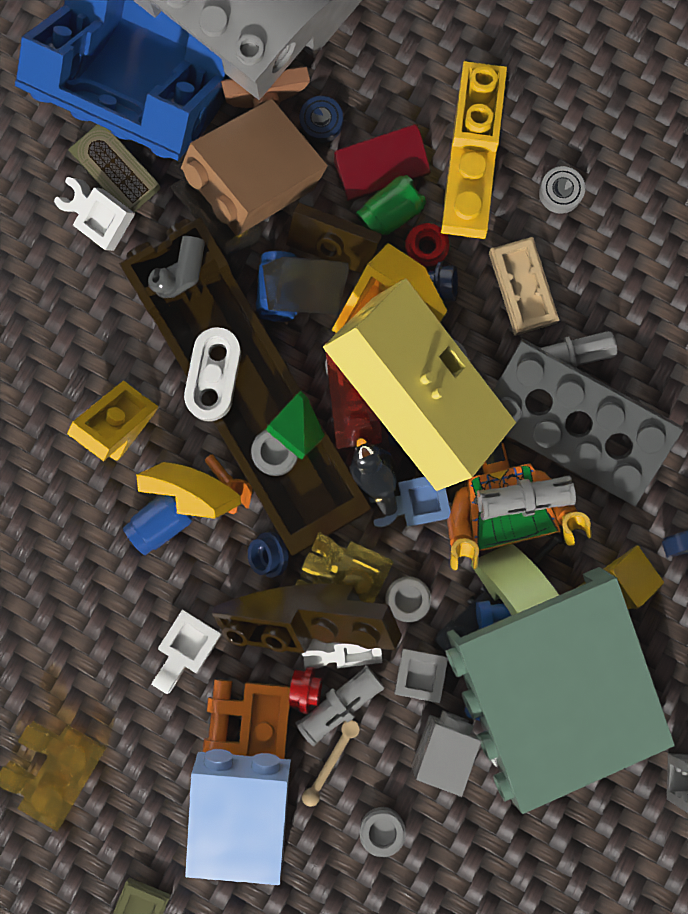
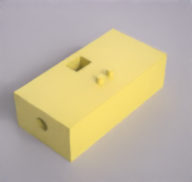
(420, 385)

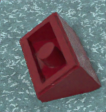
(377, 161)

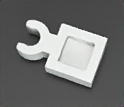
(100, 214)
(343, 654)

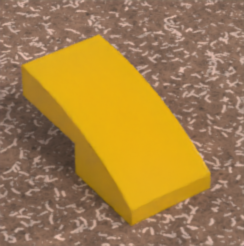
(194, 490)

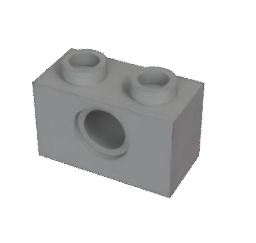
(446, 753)

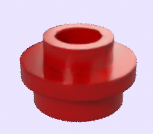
(429, 232)
(305, 690)

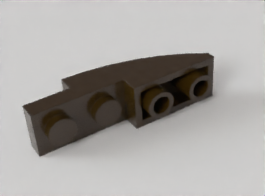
(297, 614)

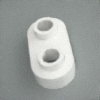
(212, 375)

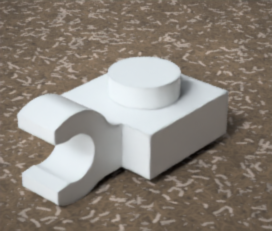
(187, 646)

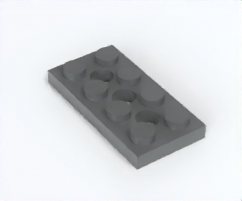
(610, 413)

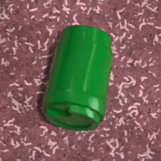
(392, 206)

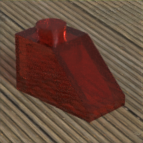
(350, 411)

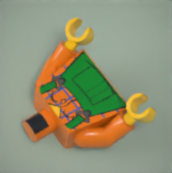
(472, 534)

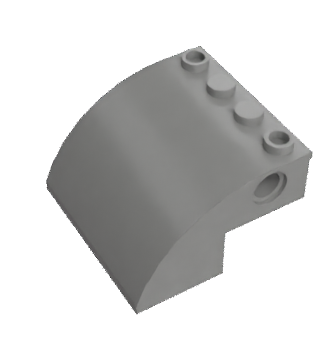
(256, 35)

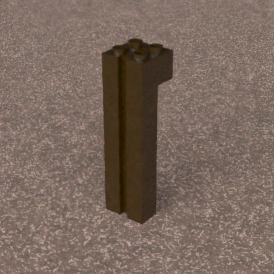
(319, 489)

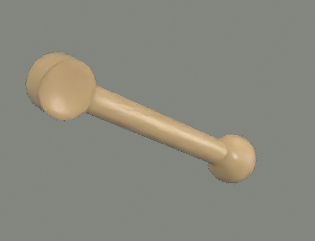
(311, 795)

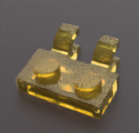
(352, 567)
(61, 777)

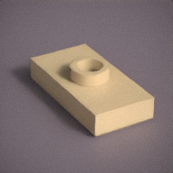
(523, 286)

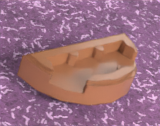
(286, 86)

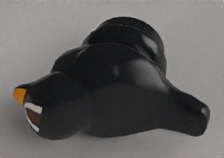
(375, 475)

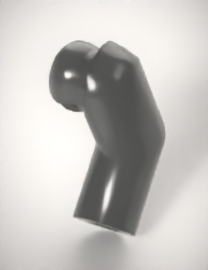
(182, 275)

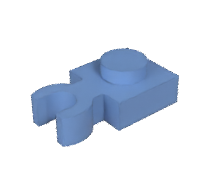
(418, 503)

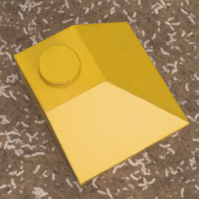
(385, 271)

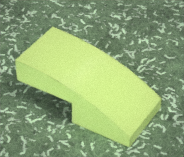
(513, 579)

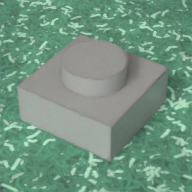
(421, 675)

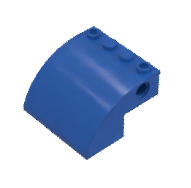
(124, 73)

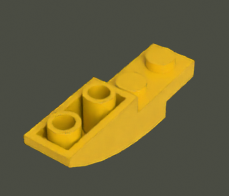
(473, 150)

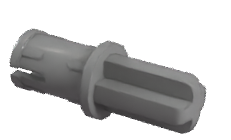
(584, 349)

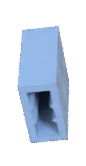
(237, 817)

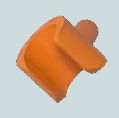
(240, 486)

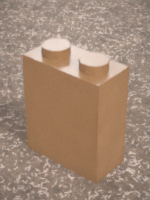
(253, 166)

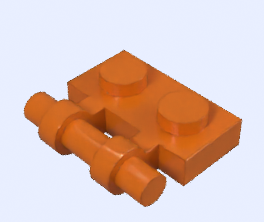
(262, 723)

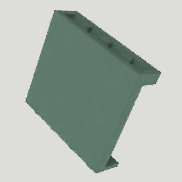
(561, 693)

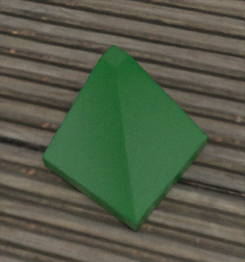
(297, 426)

